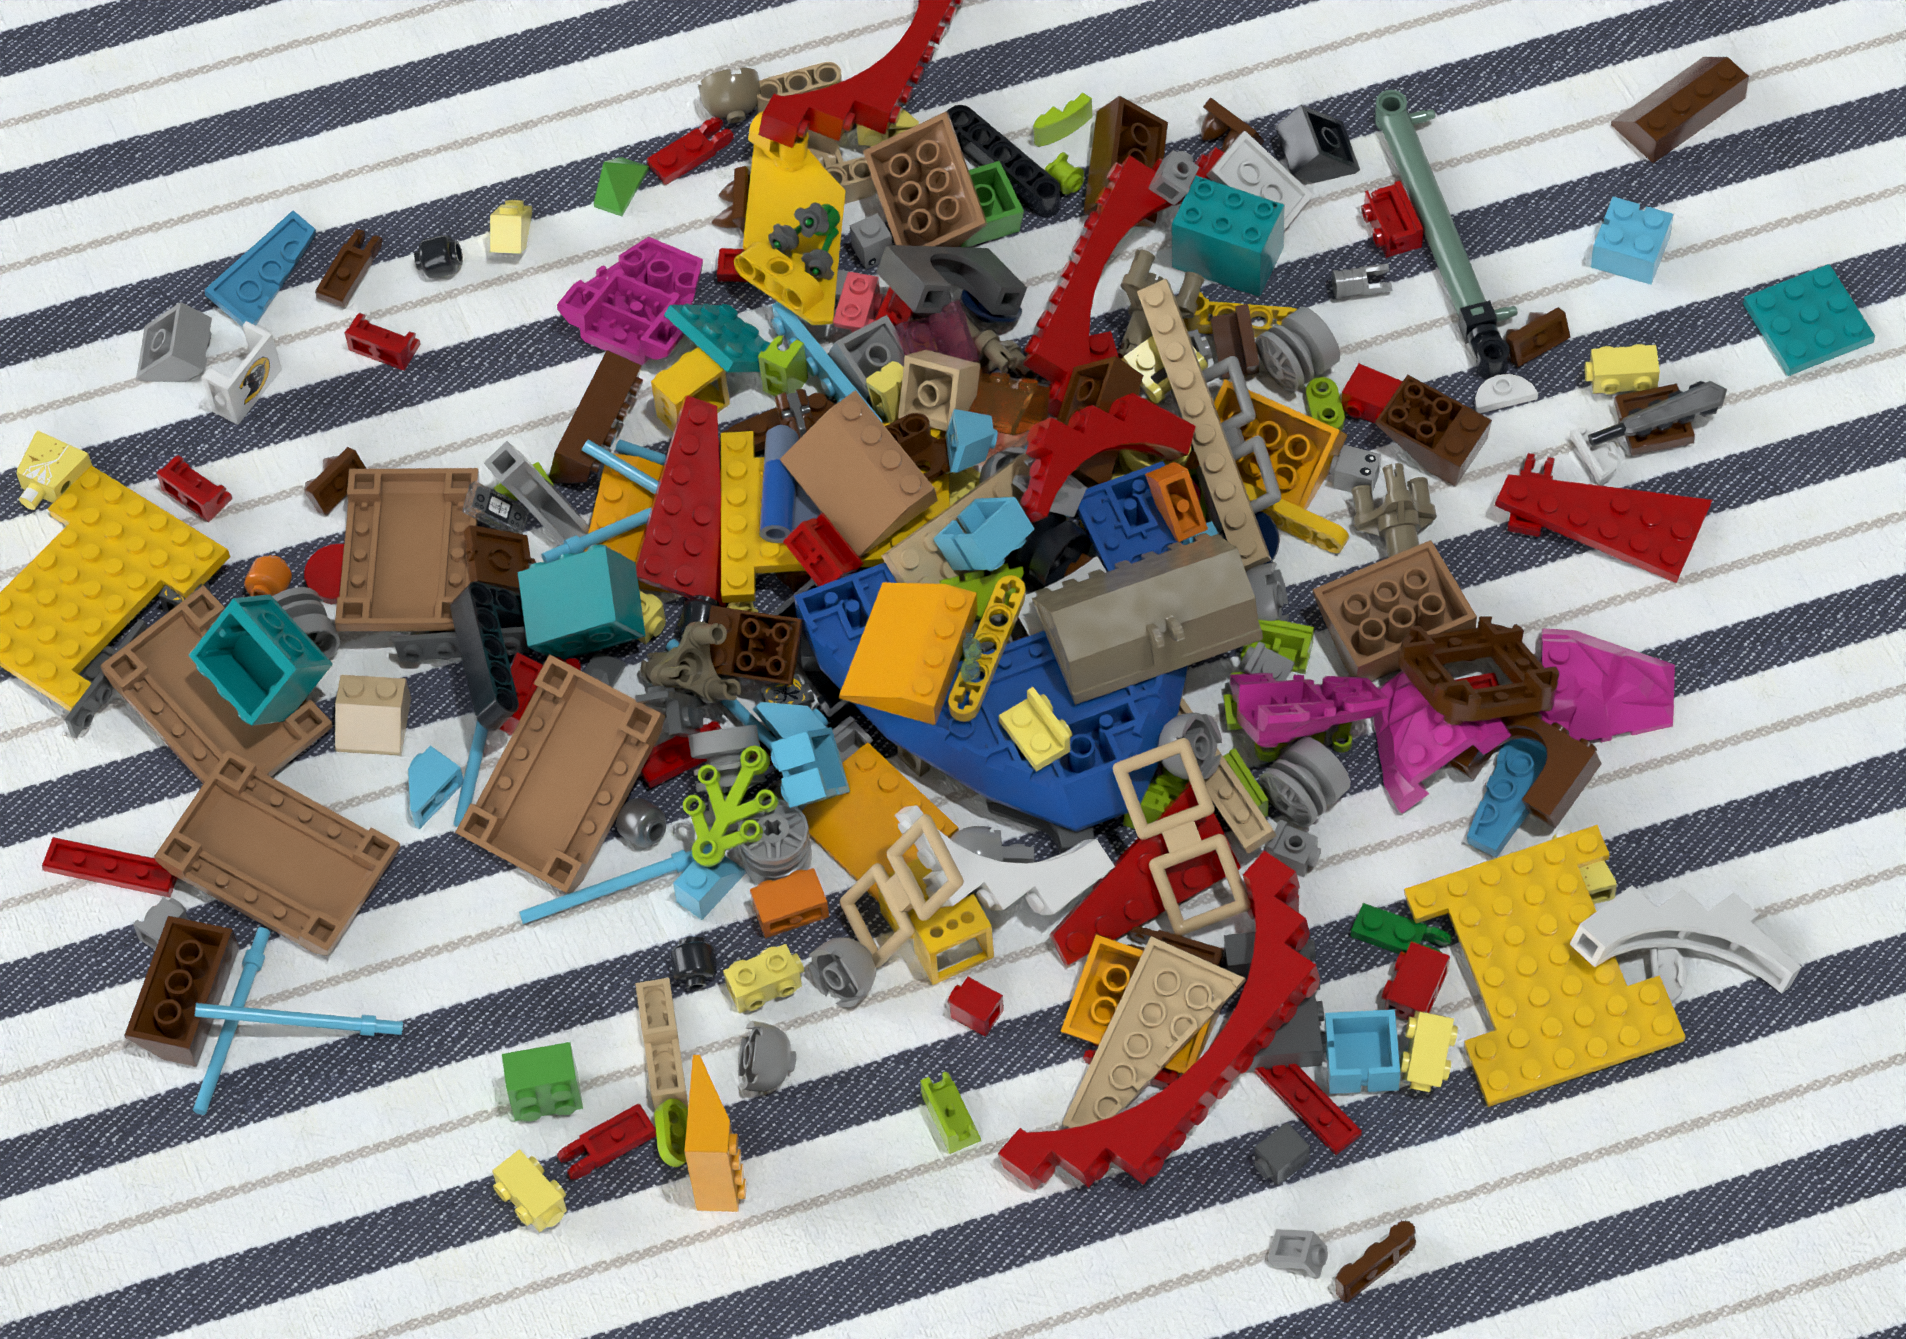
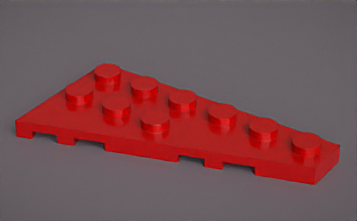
(684, 523)
(1628, 524)
(1129, 892)

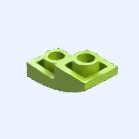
(1058, 124)

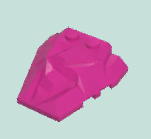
(627, 302)
(1606, 687)
(1299, 708)
(1418, 741)

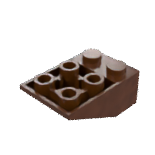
(1434, 429)
(756, 645)

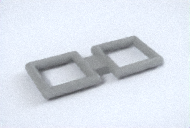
(1236, 441)

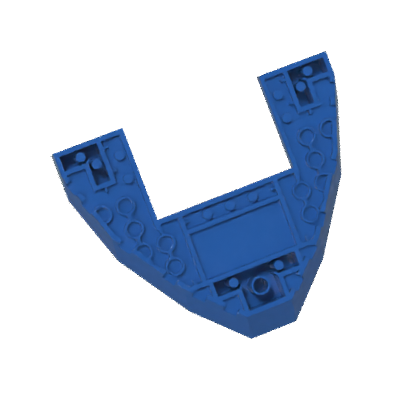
(979, 752)

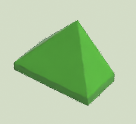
(618, 184)

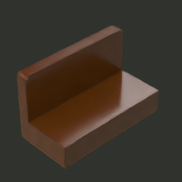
(1235, 337)

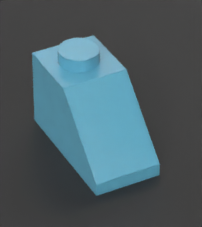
(969, 439)
(789, 719)
(431, 784)
(704, 887)

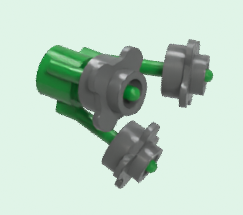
(813, 220)

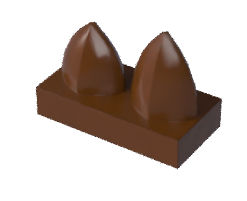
(1220, 120)
(737, 193)
(1538, 336)
(332, 483)

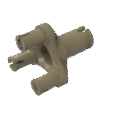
(1139, 278)
(998, 353)
(1400, 514)
(691, 665)

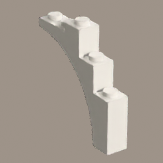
(999, 884)
(1682, 922)

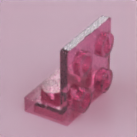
(939, 333)

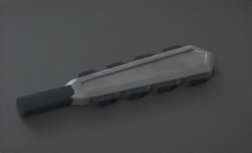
(1680, 407)

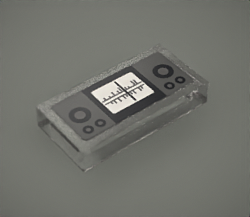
(495, 509)

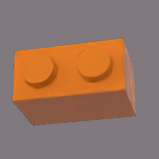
(789, 902)

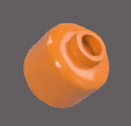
(268, 576)

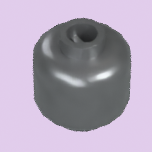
(641, 822)

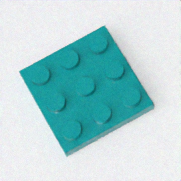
(1808, 319)
(720, 335)

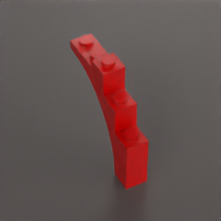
(1129, 425)

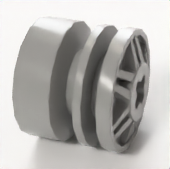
(1297, 349)
(310, 615)
(723, 751)
(1305, 781)
(783, 844)

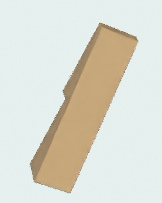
(661, 1041)

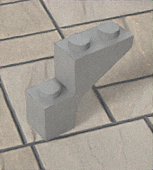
(536, 493)

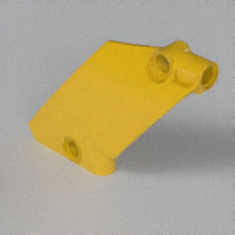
(780, 184)

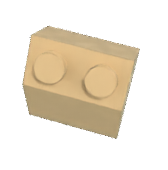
(937, 385)
(371, 714)

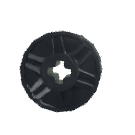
(1051, 548)

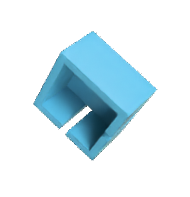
(1632, 240)
(992, 531)
(809, 767)
(1362, 1051)

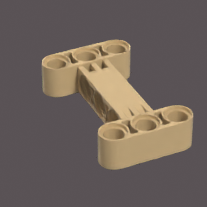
(807, 79)

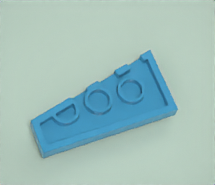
(259, 274)
(1502, 807)

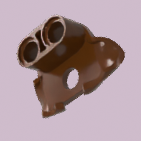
(915, 438)

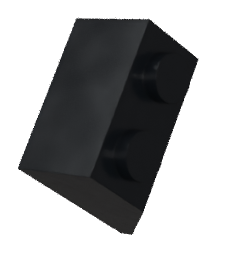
(1316, 146)

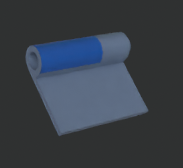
(783, 499)

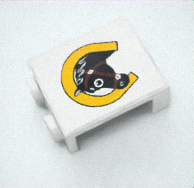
(238, 394)

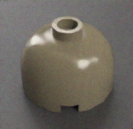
(730, 94)

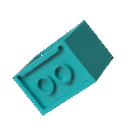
(1228, 236)
(581, 603)
(260, 660)

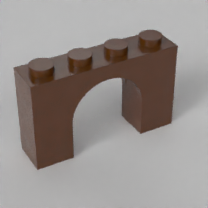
(1565, 774)

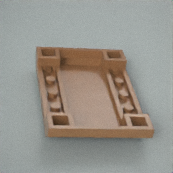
(404, 549)
(185, 705)
(563, 776)
(276, 854)

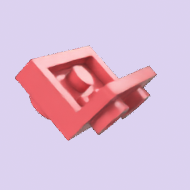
(858, 301)

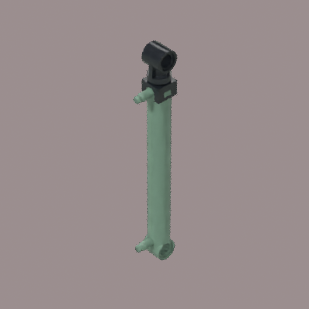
(1475, 314)

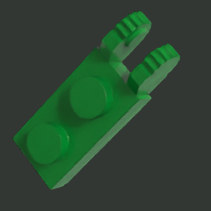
(1394, 931)

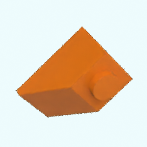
(1177, 500)

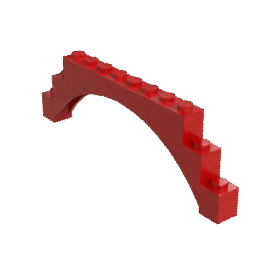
(869, 97)
(1066, 325)
(1149, 1132)

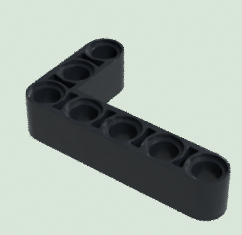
(987, 145)
(478, 620)

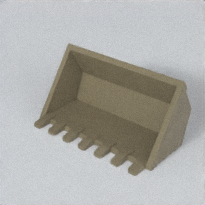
(1149, 616)

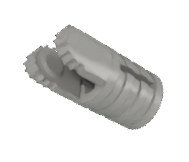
(1355, 281)

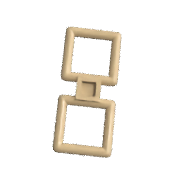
(1181, 836)
(902, 890)

